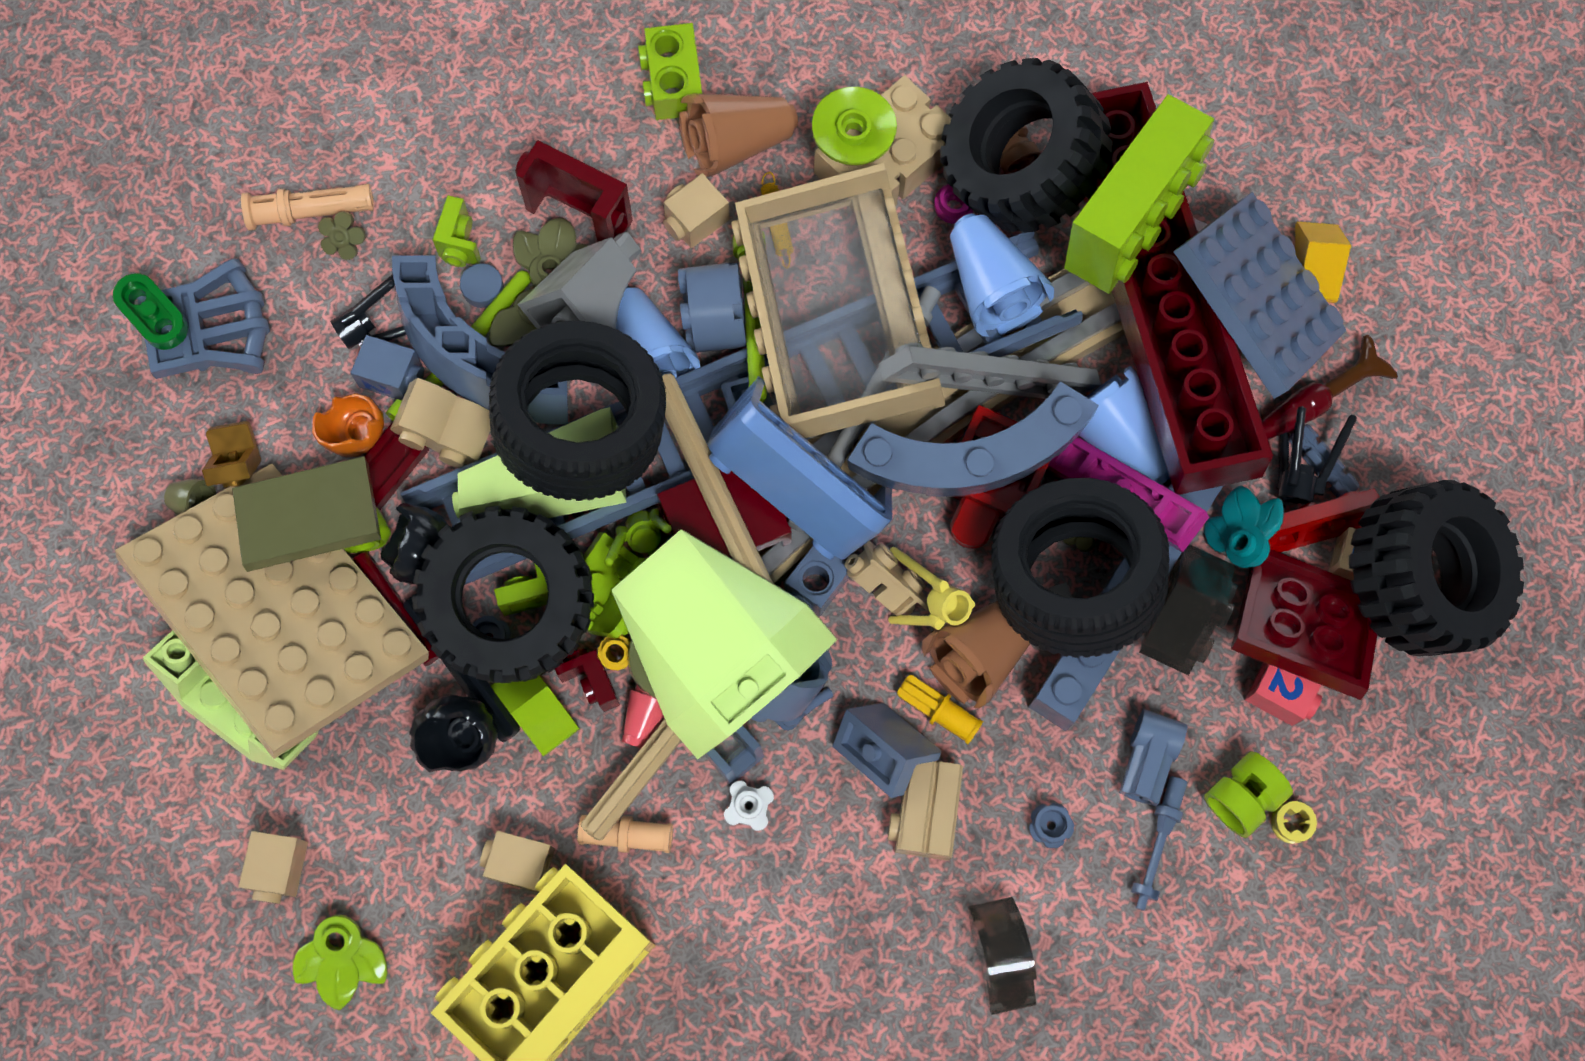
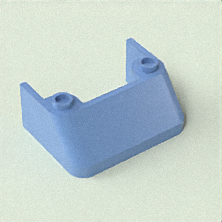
(797, 477)

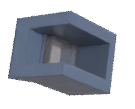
(735, 755)

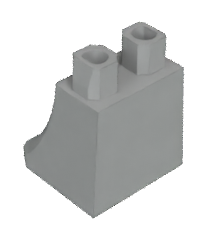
(585, 285)

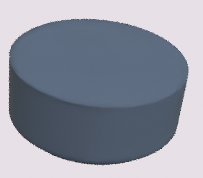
(481, 284)

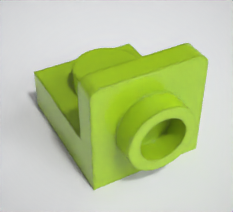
(453, 234)
(522, 593)

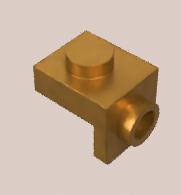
(233, 454)

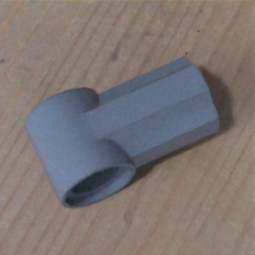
(1154, 749)

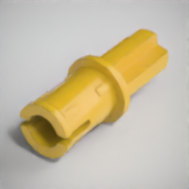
(939, 708)

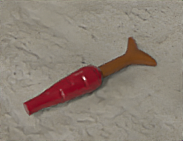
(1318, 397)

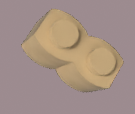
(441, 422)

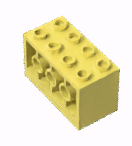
(577, 982)

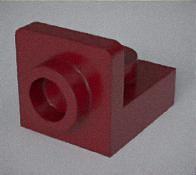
(596, 684)

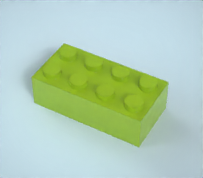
(1139, 194)

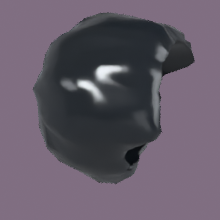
(413, 533)
(453, 734)

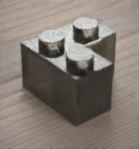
(1194, 605)

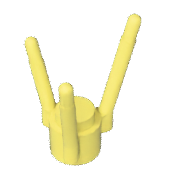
(944, 601)

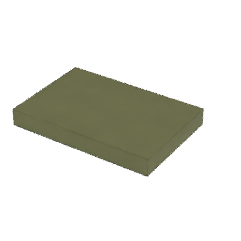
(305, 514)

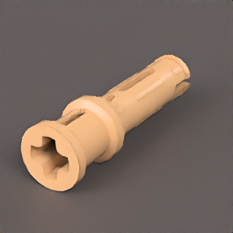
(287, 206)

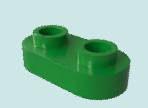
(152, 313)

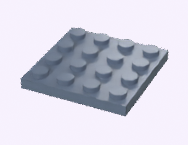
(1262, 293)

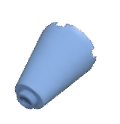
(996, 277)
(651, 329)
(1125, 427)

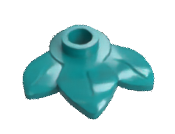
(1244, 523)

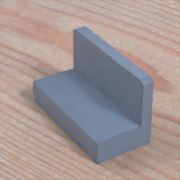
(883, 746)

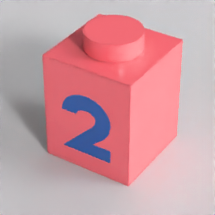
(1284, 694)

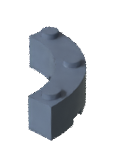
(453, 348)
(974, 464)

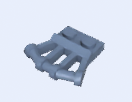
(194, 351)

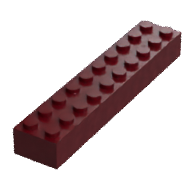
(1180, 345)

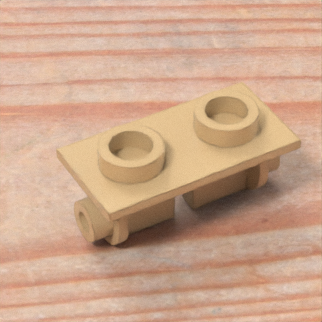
(899, 588)

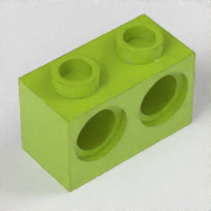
(677, 71)

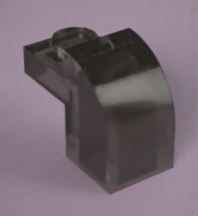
(1004, 955)

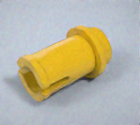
(608, 659)

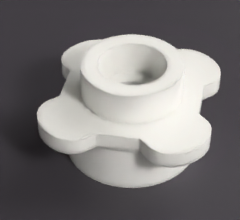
(757, 815)

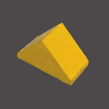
(1325, 253)

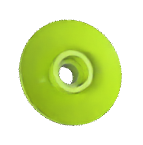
(858, 110)

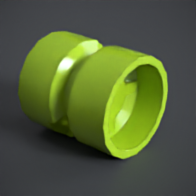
(1250, 792)

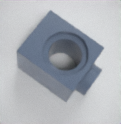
(816, 564)

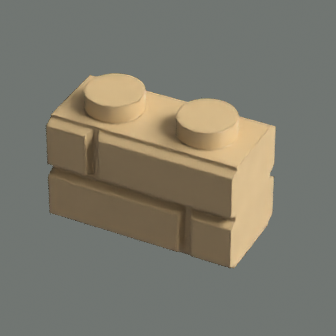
(928, 812)

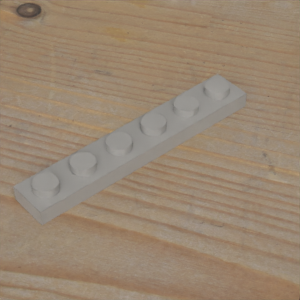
(984, 373)

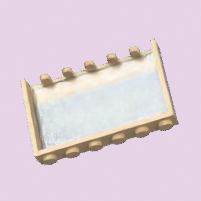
(832, 300)

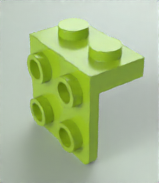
(605, 615)

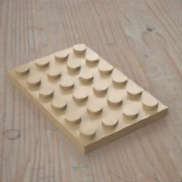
(277, 641)

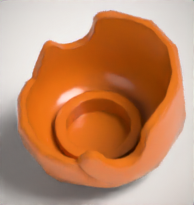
(349, 425)

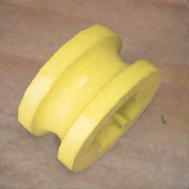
(1295, 836)

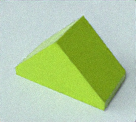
(537, 712)

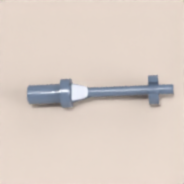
(1168, 816)

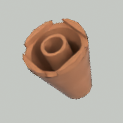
(733, 128)
(975, 655)

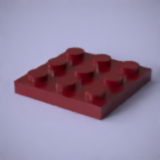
(1306, 625)

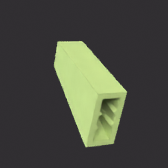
(494, 485)

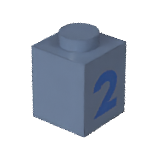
(386, 367)

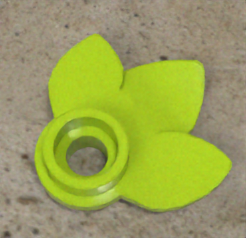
(339, 968)

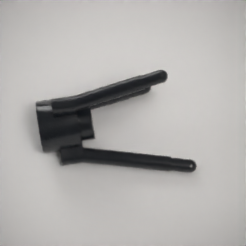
(355, 323)
(1297, 480)

